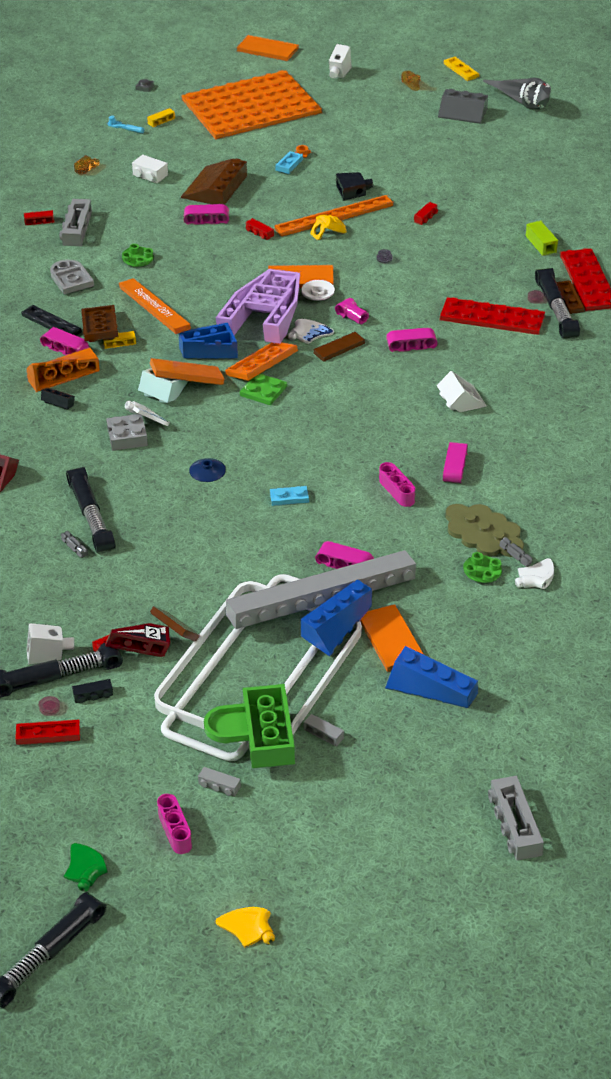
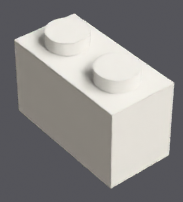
(149, 168)

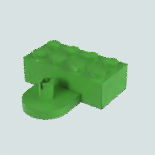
(260, 721)

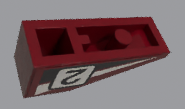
(142, 639)

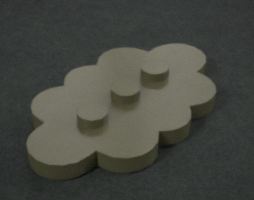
(481, 528)

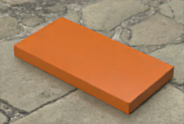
(267, 48)
(309, 272)
(261, 360)
(186, 371)
(388, 634)

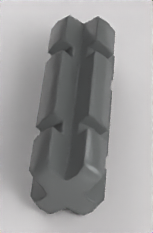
(74, 544)
(516, 551)

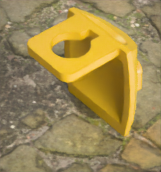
(329, 222)

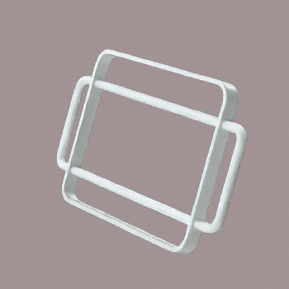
(177, 711)

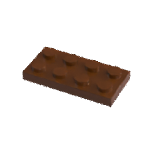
(99, 323)

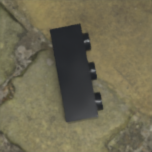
(57, 398)
(92, 691)

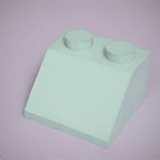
(160, 388)

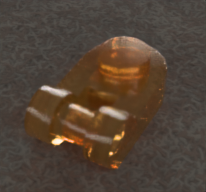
(411, 80)
(85, 164)

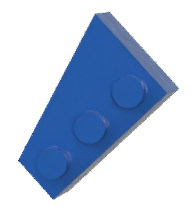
(209, 342)

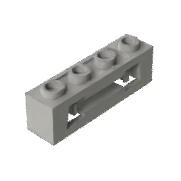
(70, 234)
(529, 841)

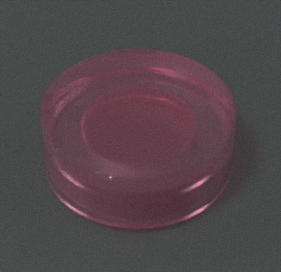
(535, 296)
(49, 706)

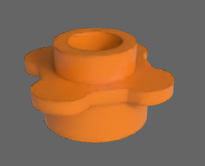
(303, 149)

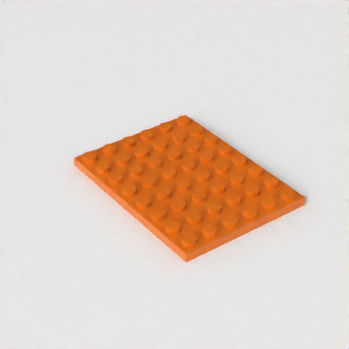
(251, 104)

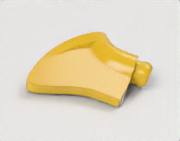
(248, 925)

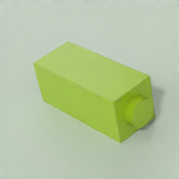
(541, 238)

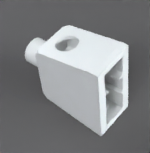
(340, 66)
(46, 643)

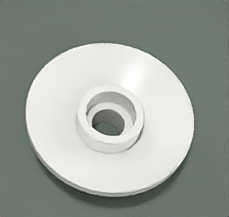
(318, 290)

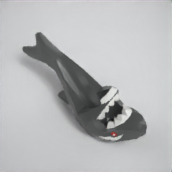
(530, 92)

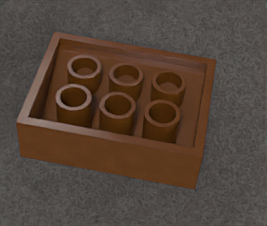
(217, 182)

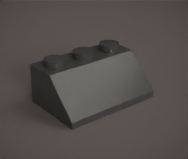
(463, 106)

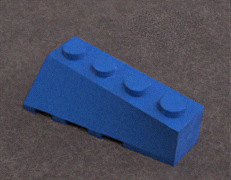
(336, 617)
(431, 679)

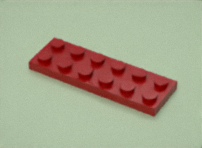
(587, 278)
(492, 315)

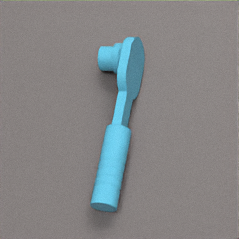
(117, 124)

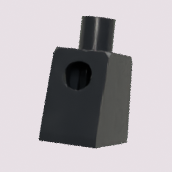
(352, 185)

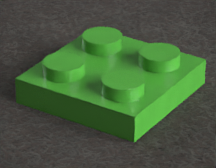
(263, 389)

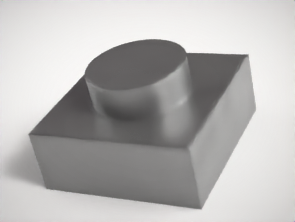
(144, 85)

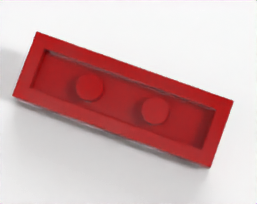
(47, 732)

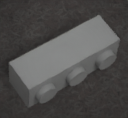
(323, 730)
(219, 781)

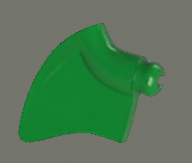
(85, 866)

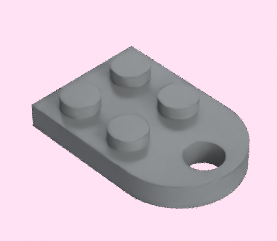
(70, 276)

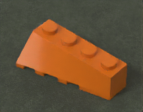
(62, 369)

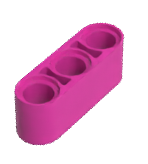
(213, 214)
(411, 339)
(63, 341)
(455, 462)
(397, 484)
(340, 556)
(174, 823)

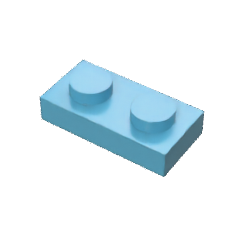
(289, 162)
(289, 495)

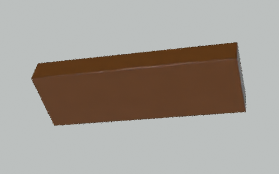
(571, 297)
(339, 346)
(174, 624)

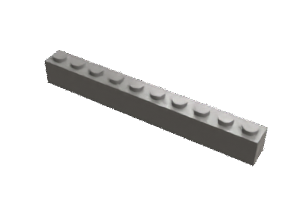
(317, 589)

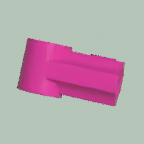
(351, 310)

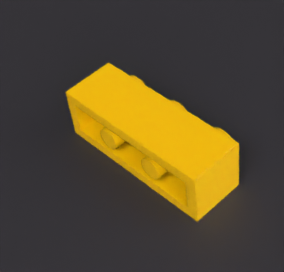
(161, 117)
(124, 339)

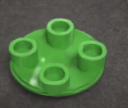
(137, 255)
(482, 568)

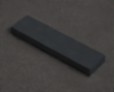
(49, 320)

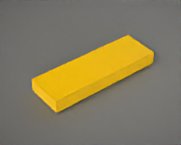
(461, 68)

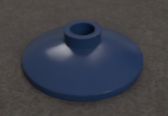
(207, 470)

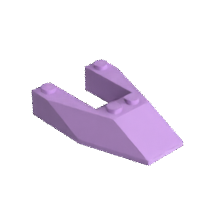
(270, 293)

